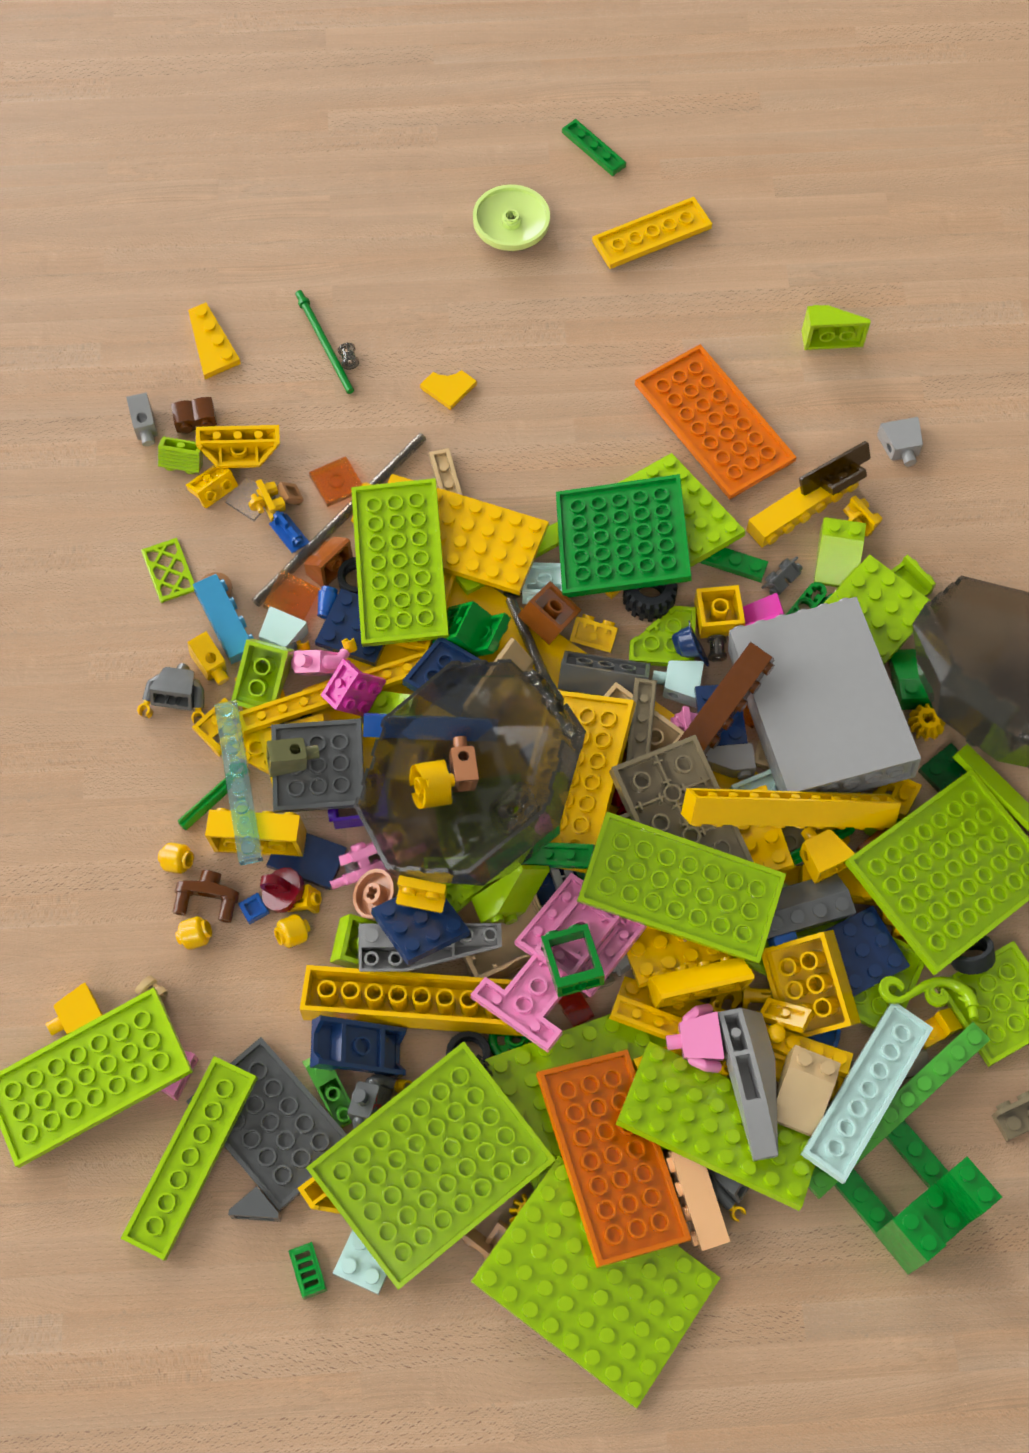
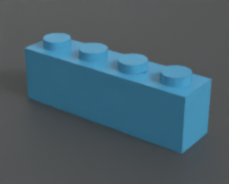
(222, 616)

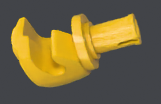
(743, 997)

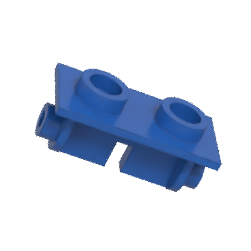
(288, 532)

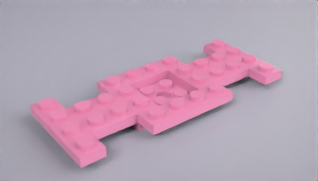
(532, 991)

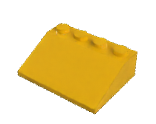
(814, 977)

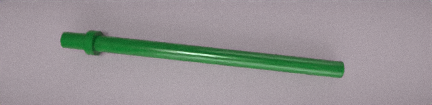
(304, 303)

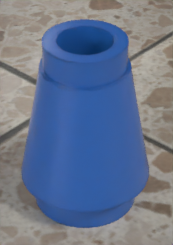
(326, 599)

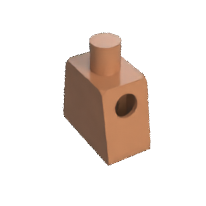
(464, 771)

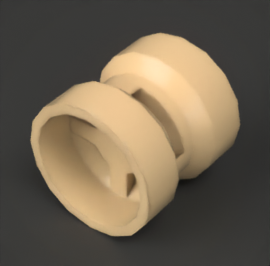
(148, 983)

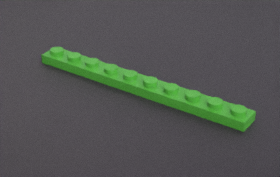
(914, 1094)

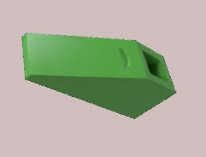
(331, 1093)

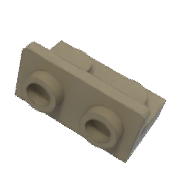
(1014, 1117)

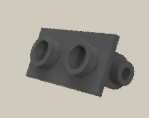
(788, 570)

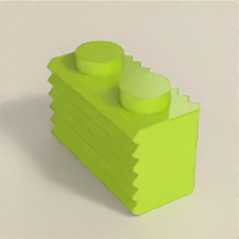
(179, 455)

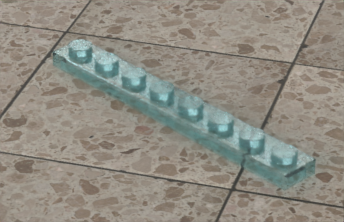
(238, 783)

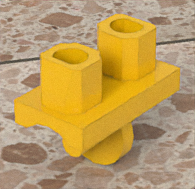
(265, 492)
(858, 511)

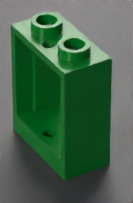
(578, 981)

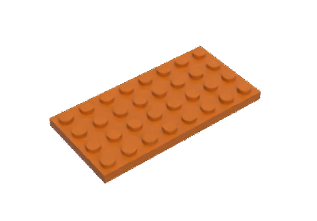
(715, 421)
(613, 1173)

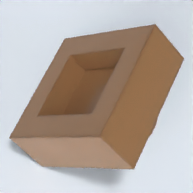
(290, 493)

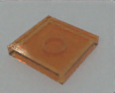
(335, 481)
(291, 595)

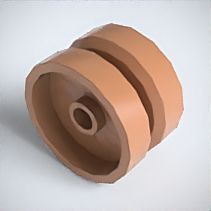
(374, 889)

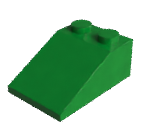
(906, 680)

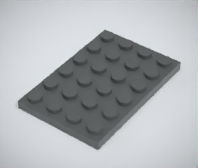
(278, 1127)

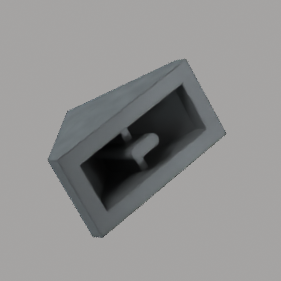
(254, 1207)

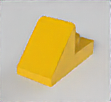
(944, 1025)

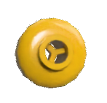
(175, 858)
(292, 931)
(194, 933)

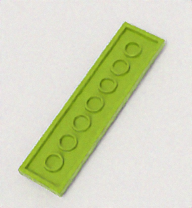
(189, 1158)

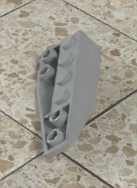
(379, 955)
(753, 1077)

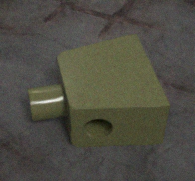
(289, 755)

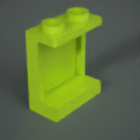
(914, 575)

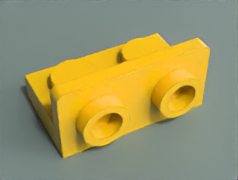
(212, 485)
(593, 633)
(421, 894)

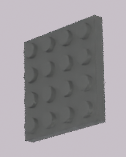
(329, 780)

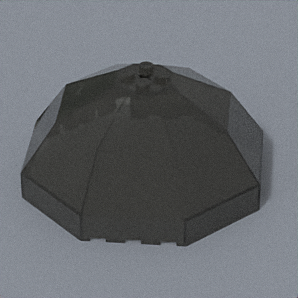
(977, 665)
(524, 758)

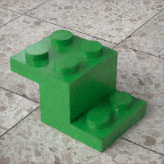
(475, 628)

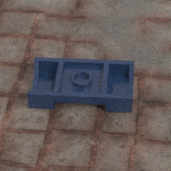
(356, 1046)

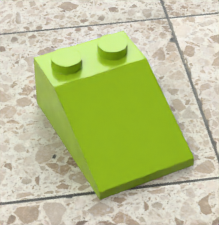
(833, 328)
(838, 550)
(261, 673)
(510, 895)
(346, 941)

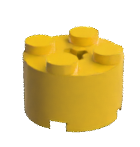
(431, 784)

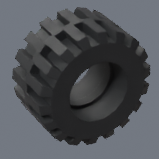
(650, 607)

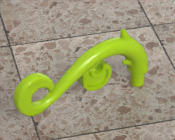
(928, 987)

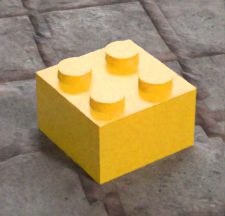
(718, 610)

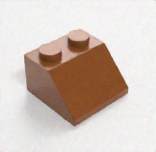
(325, 563)
(549, 612)

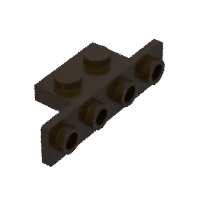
(838, 472)

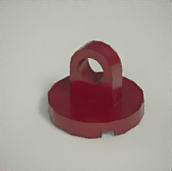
(282, 889)

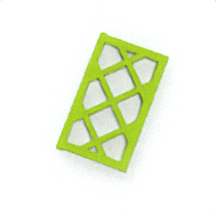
(161, 549)

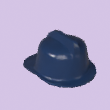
(688, 645)

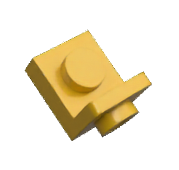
(310, 900)

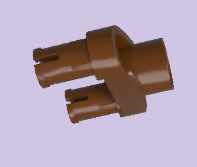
(209, 887)

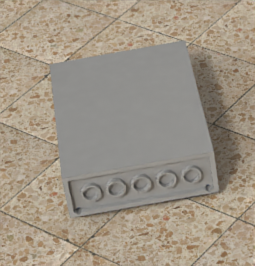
(827, 703)

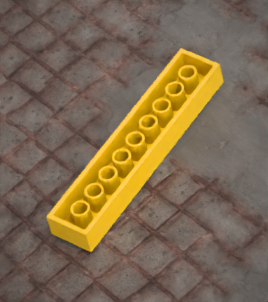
(399, 999)

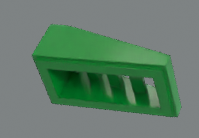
(315, 1289)

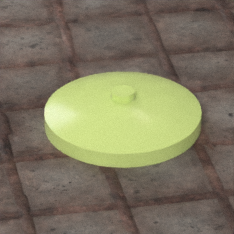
(511, 217)

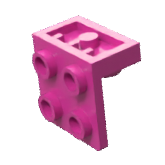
(763, 609)
(351, 689)

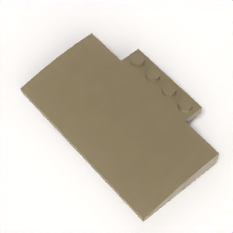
(655, 790)

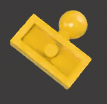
(786, 1016)

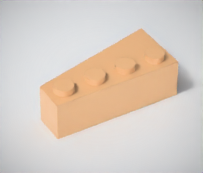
(698, 1201)

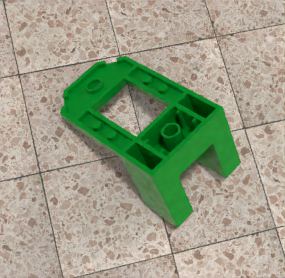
(935, 1216)

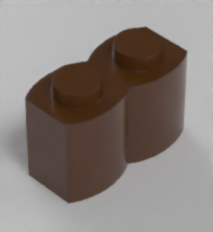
(193, 414)

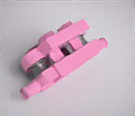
(359, 853)

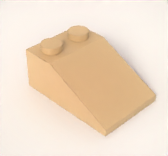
(805, 1089)

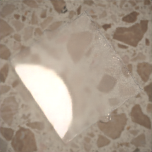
(241, 497)

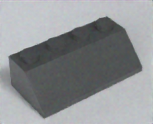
(598, 673)
(811, 905)

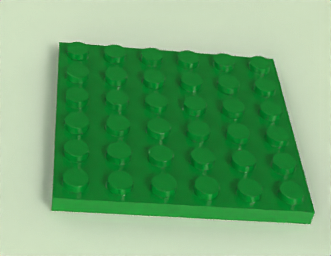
(622, 536)

